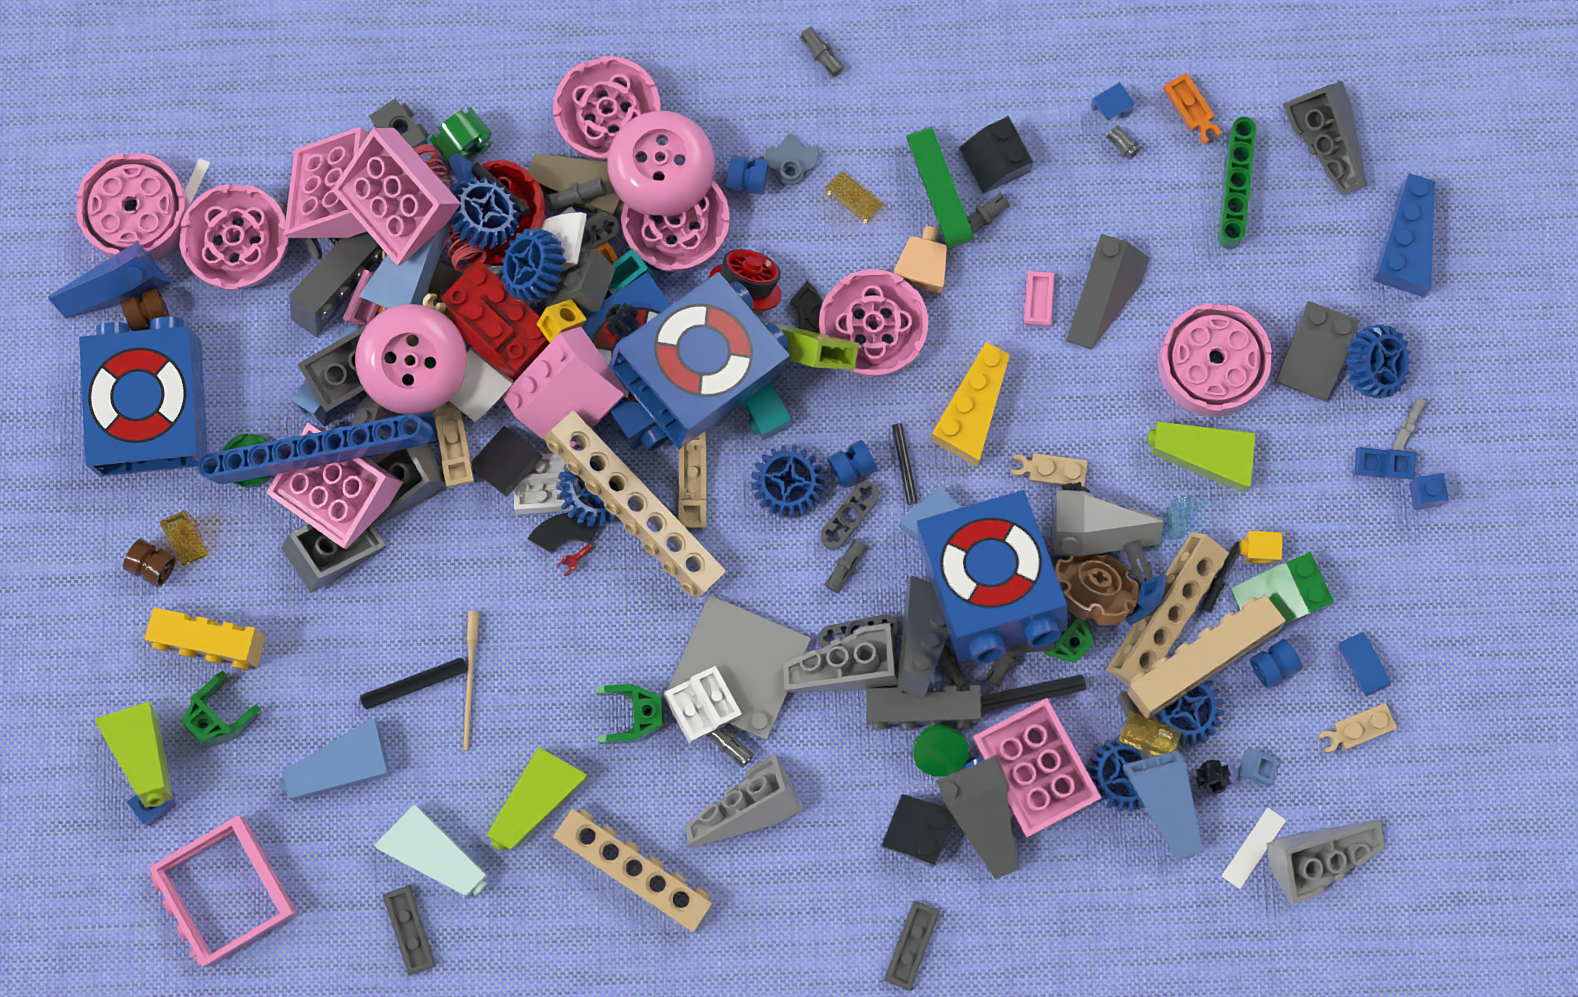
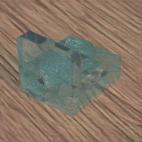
(1176, 520)

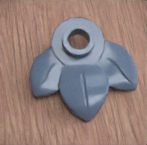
(791, 156)

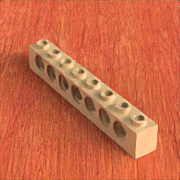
(633, 490)

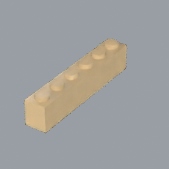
(1205, 656)

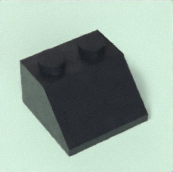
(996, 155)
(918, 830)

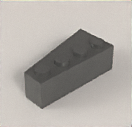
(332, 281)
(921, 637)
(940, 707)

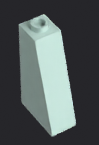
(429, 850)

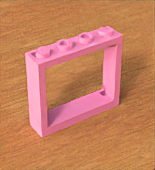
(175, 905)

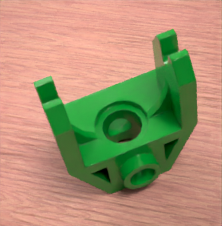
(1065, 648)
(199, 715)
(643, 724)

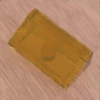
(853, 197)
(1149, 735)

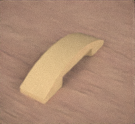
(453, 445)
(693, 482)

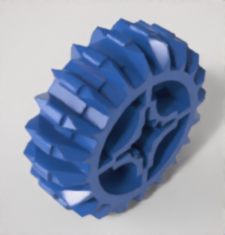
(497, 212)
(533, 265)
(1385, 362)
(775, 478)
(574, 501)
(1192, 720)
(1117, 763)

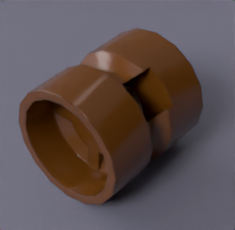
(141, 311)
(146, 561)

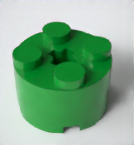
(462, 135)

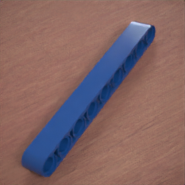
(325, 453)

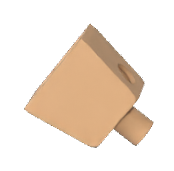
(923, 261)

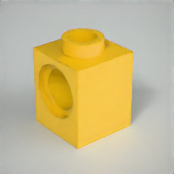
(560, 318)
(1261, 547)

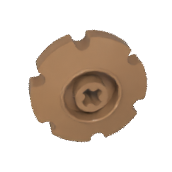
(1097, 588)

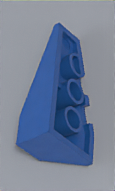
(108, 284)

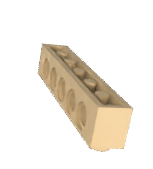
(1182, 605)
(570, 835)

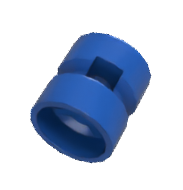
(747, 174)
(851, 464)
(1278, 662)

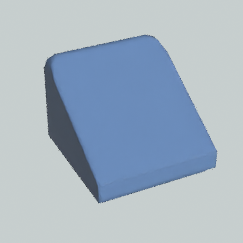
(1258, 767)

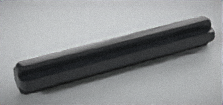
(413, 683)
(1032, 693)

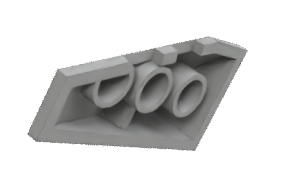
(1094, 526)
(848, 664)
(755, 803)
(1315, 859)

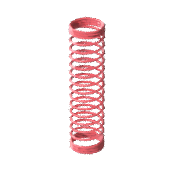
(458, 254)

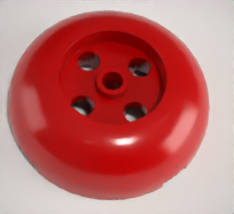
(524, 187)

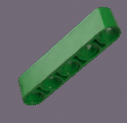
(1236, 170)
(940, 187)

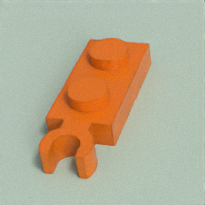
(1191, 106)

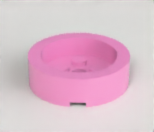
(158, 212)
(1207, 386)

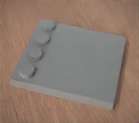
(748, 657)

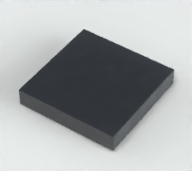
(505, 461)

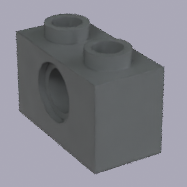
(397, 115)

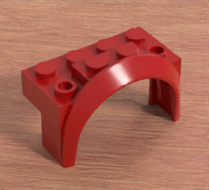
(487, 329)

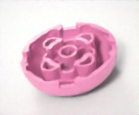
(578, 97)
(682, 184)
(213, 216)
(693, 246)
(872, 292)
(437, 339)

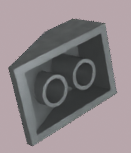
(583, 283)
(1317, 351)
(334, 372)
(419, 475)
(322, 560)

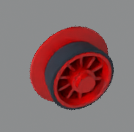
(755, 273)

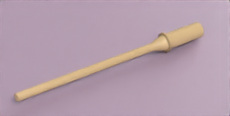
(472, 638)

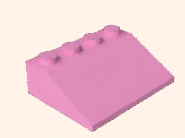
(395, 194)
(312, 204)
(564, 379)
(337, 496)
(1040, 766)

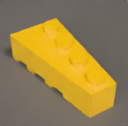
(970, 411)
(205, 638)

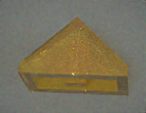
(184, 537)

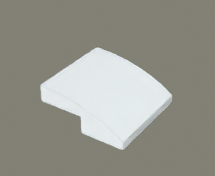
(569, 230)
(480, 387)
(538, 489)
(702, 704)

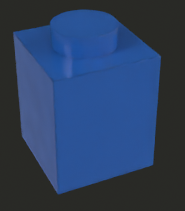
(1428, 491)

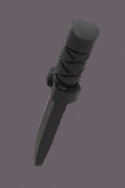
(1218, 583)

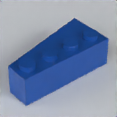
(1408, 244)

